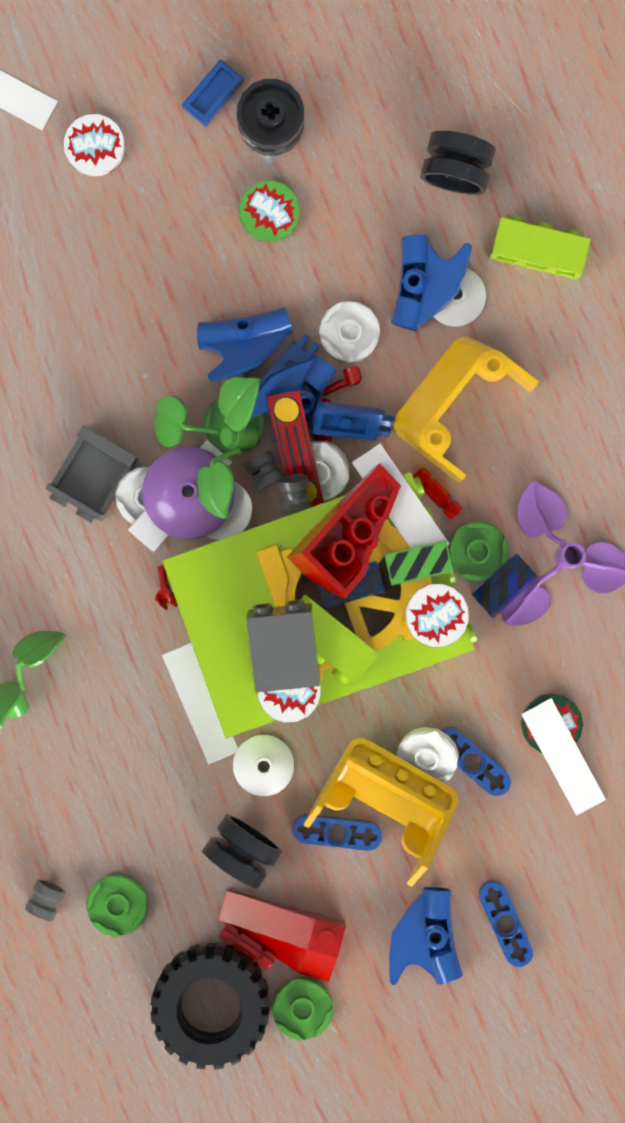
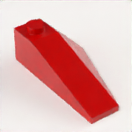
(341, 544)
(296, 936)

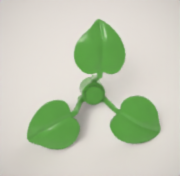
(236, 403)
(29, 652)

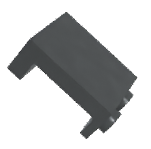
(91, 475)
(283, 646)

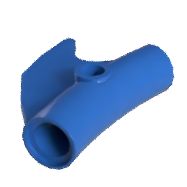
(437, 280)
(243, 341)
(308, 377)
(413, 943)

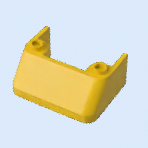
(419, 416)
(396, 791)

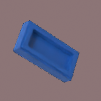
(212, 93)

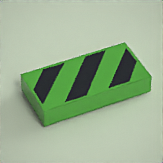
(418, 563)

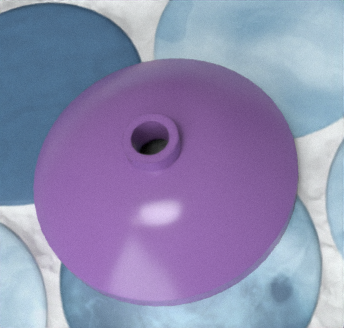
(164, 498)

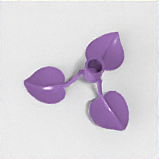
(540, 513)

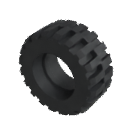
(202, 1046)

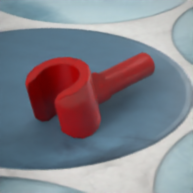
(352, 377)
(164, 594)

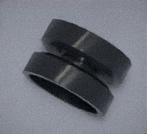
(267, 99)
(457, 162)
(241, 851)

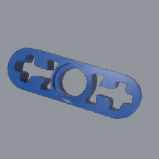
(495, 769)
(359, 842)
(522, 940)

